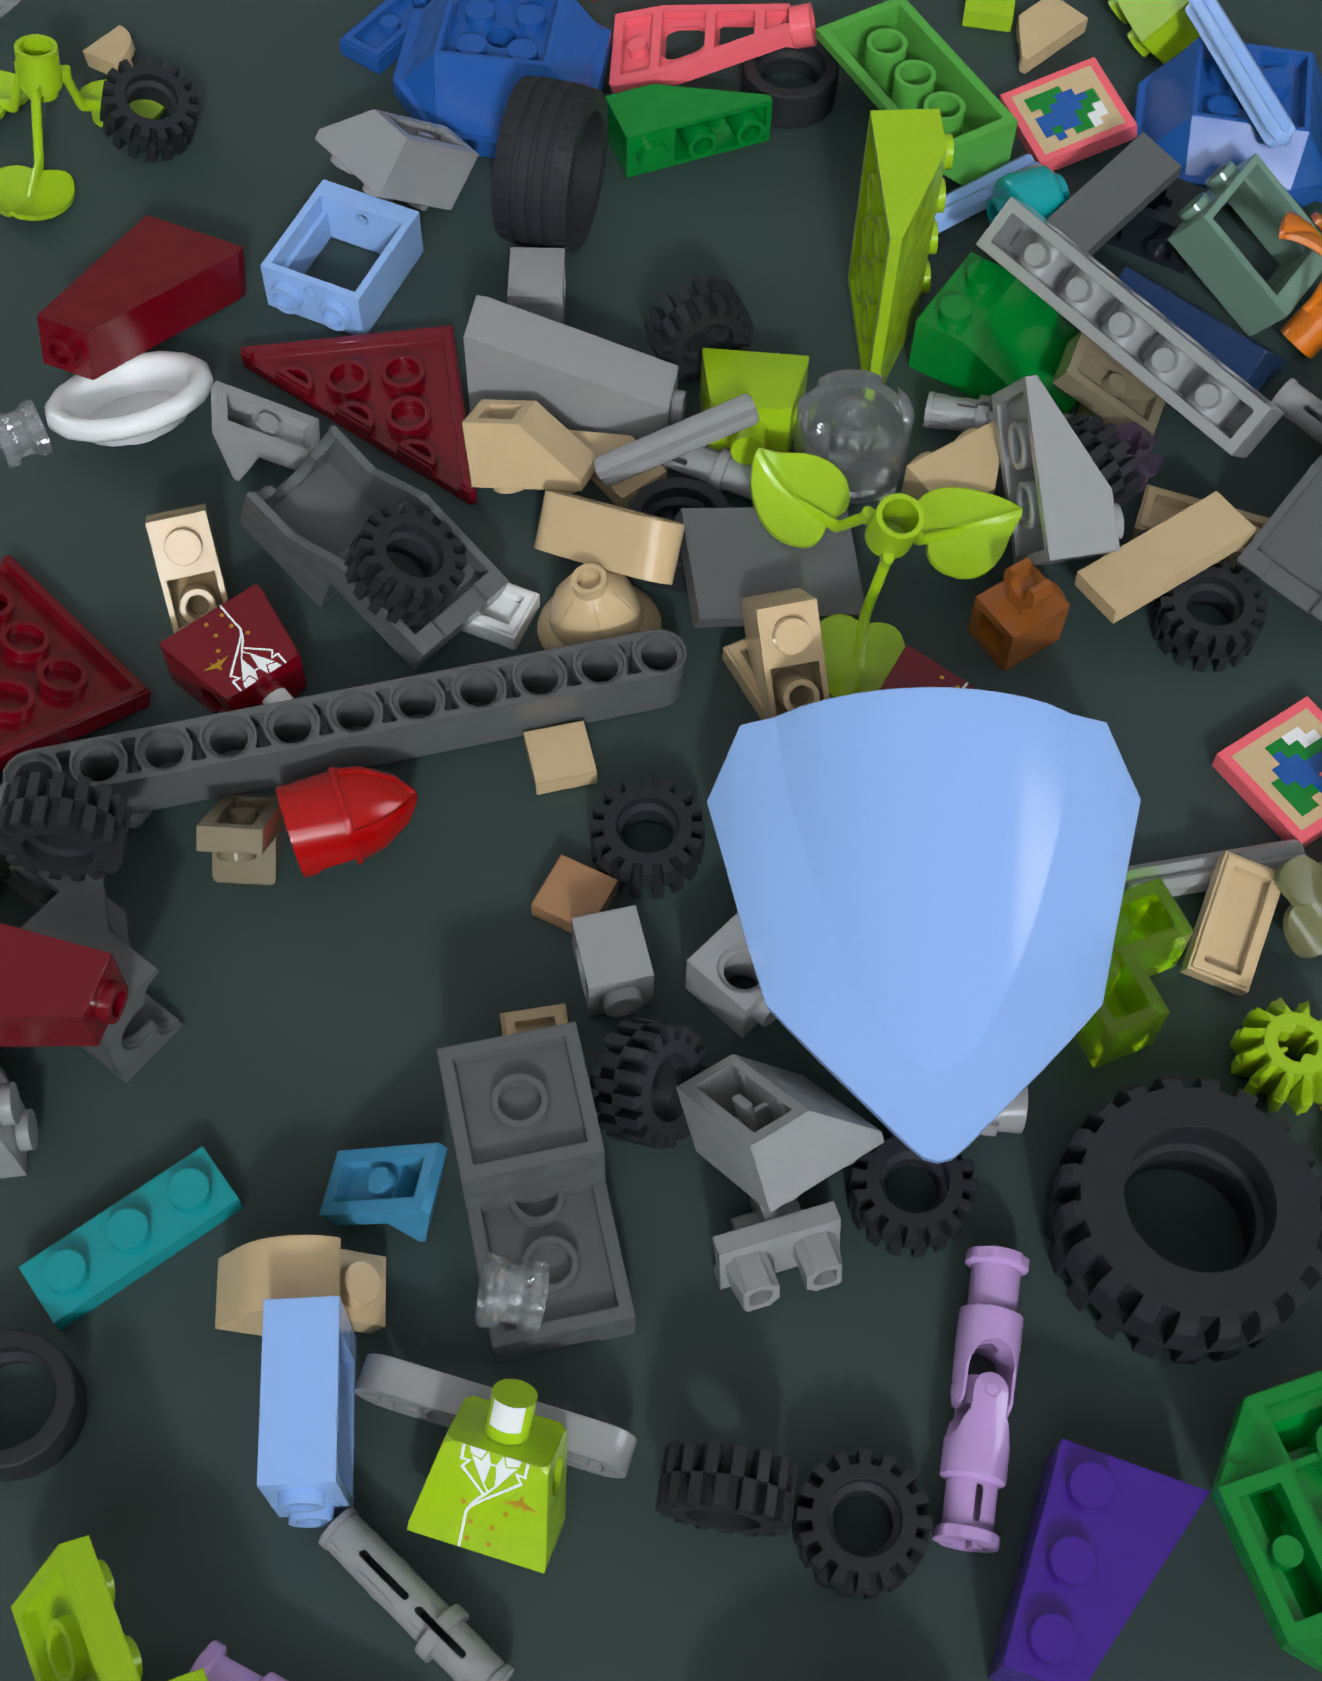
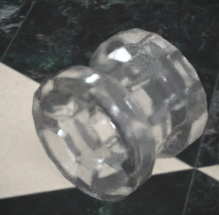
(23, 434)
(512, 1294)

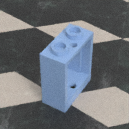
(338, 214)
(307, 1409)

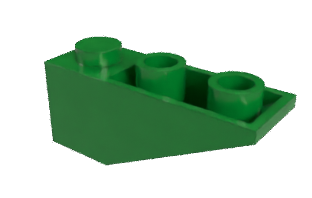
(680, 124)

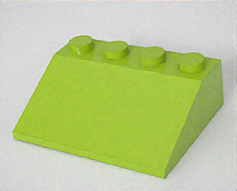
(896, 229)

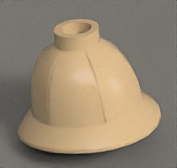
(595, 607)

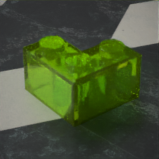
(1146, 942)

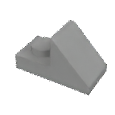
(259, 428)

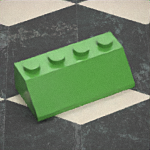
(909, 66)

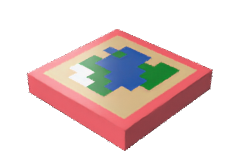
(1069, 115)
(1280, 770)

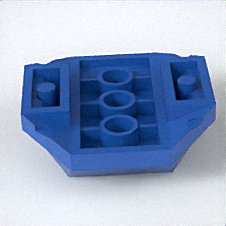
(471, 53)
(1203, 125)

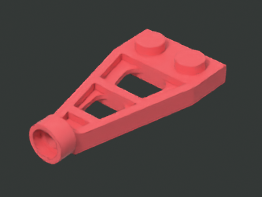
(642, 35)

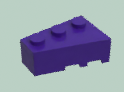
(1087, 1561)

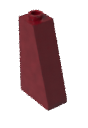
(139, 296)
(56, 991)

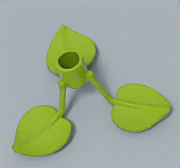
(39, 76)
(961, 526)

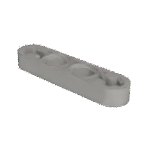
(438, 1397)

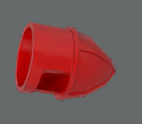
(343, 815)

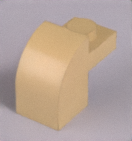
(298, 1269)

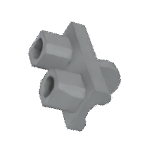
(776, 1242)

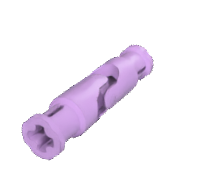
(978, 1436)

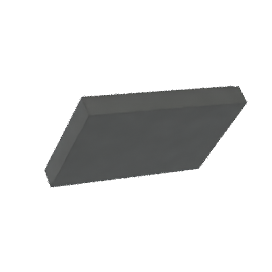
(735, 557)

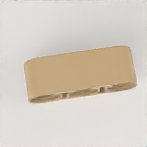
(609, 536)

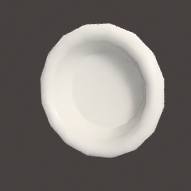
(131, 401)

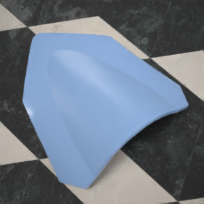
(928, 891)

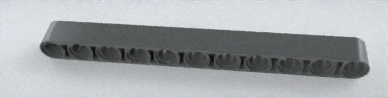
(384, 710)

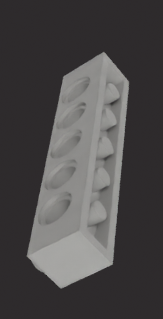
(1129, 329)

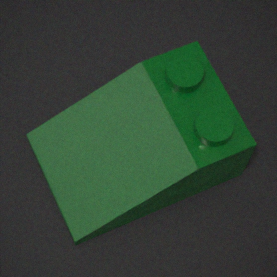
(990, 333)

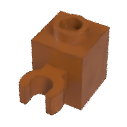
(1018, 615)

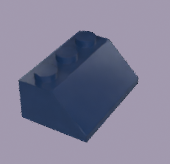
(1237, 351)

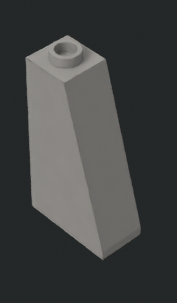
(568, 372)

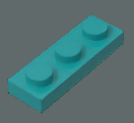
(130, 1238)

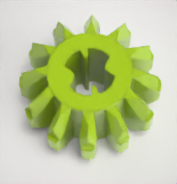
(1262, 1056)

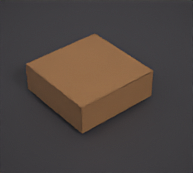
(573, 892)

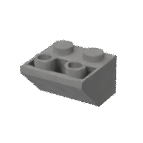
(401, 158)
(771, 1128)

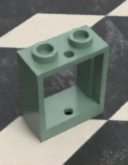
(1222, 267)

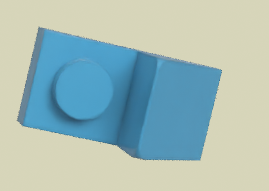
(386, 1187)

